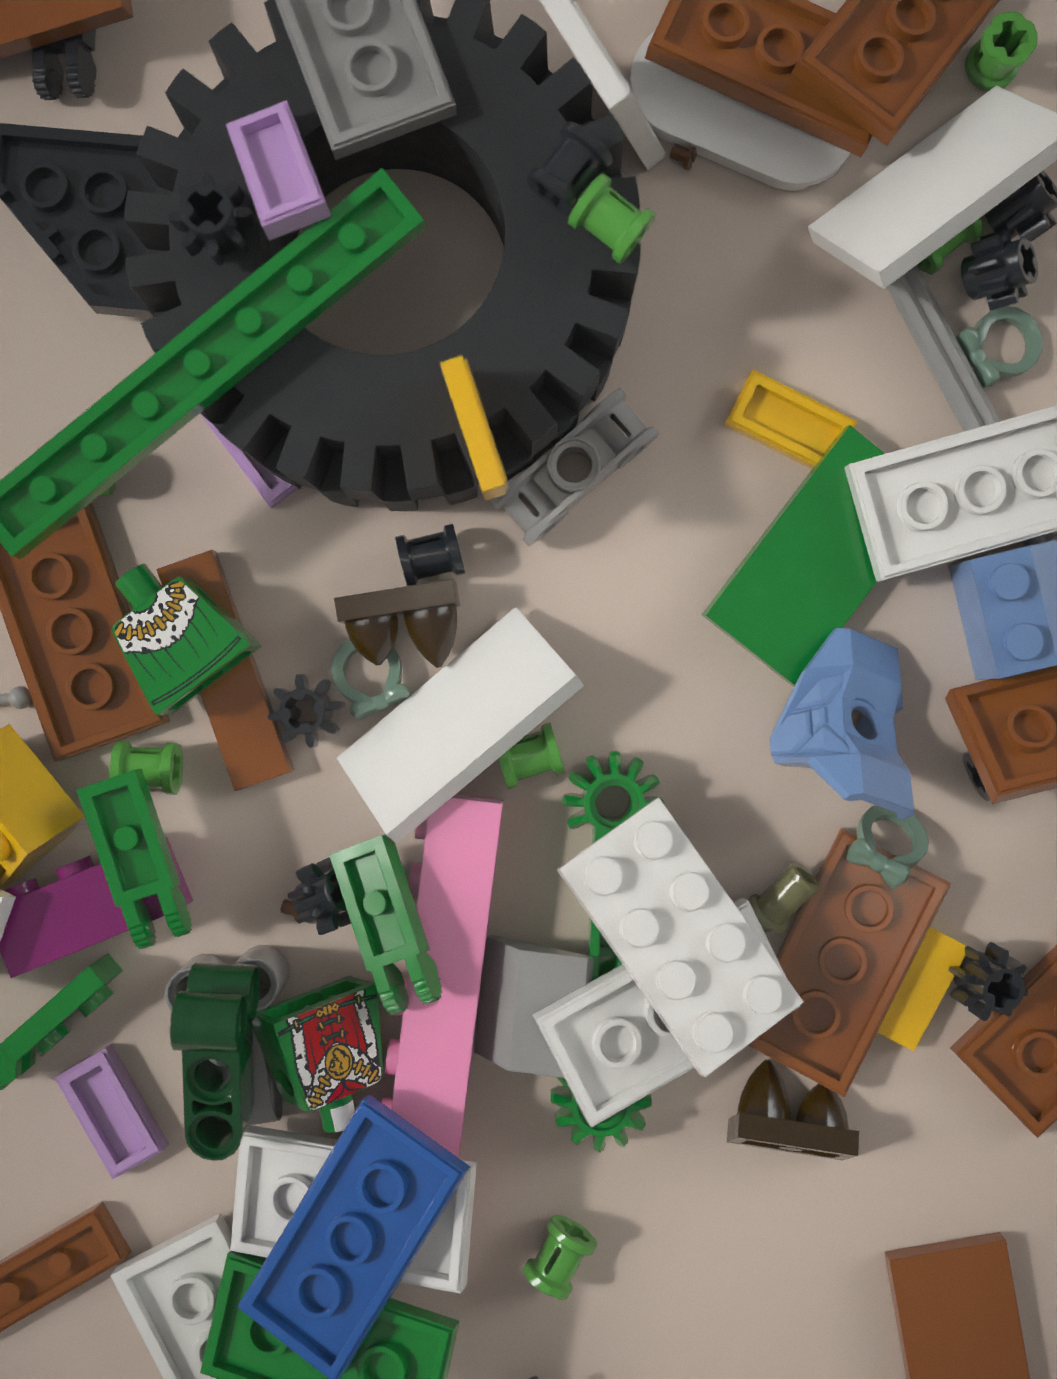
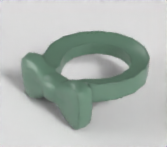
(990, 371)
(363, 705)
(864, 852)

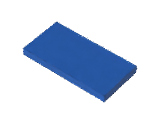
(353, 1237)

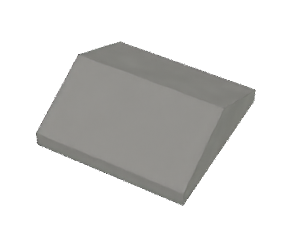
(515, 985)

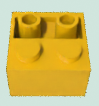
(32, 809)

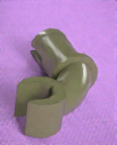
(784, 897)

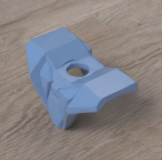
(818, 728)

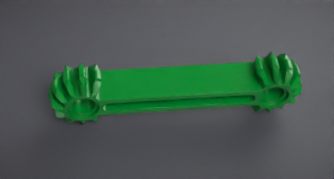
(604, 956)

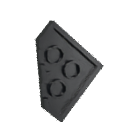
(72, 202)

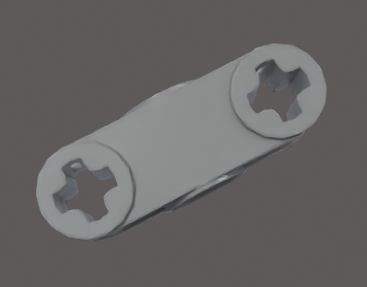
(595, 439)

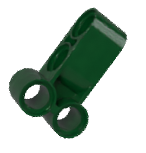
(216, 1024)

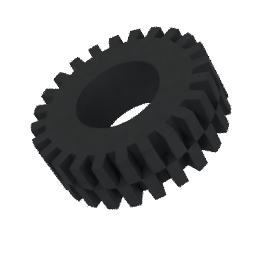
(534, 345)

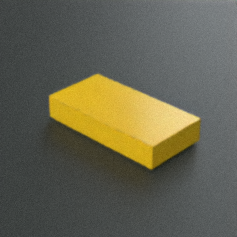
(785, 419)
(475, 427)
(922, 989)

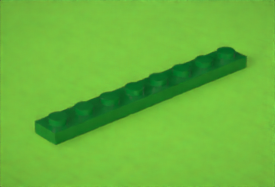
(204, 362)

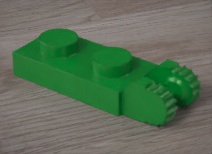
(134, 854)
(386, 921)
(47, 1025)

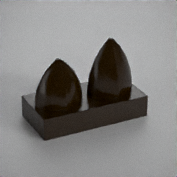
(427, 612)
(765, 1119)

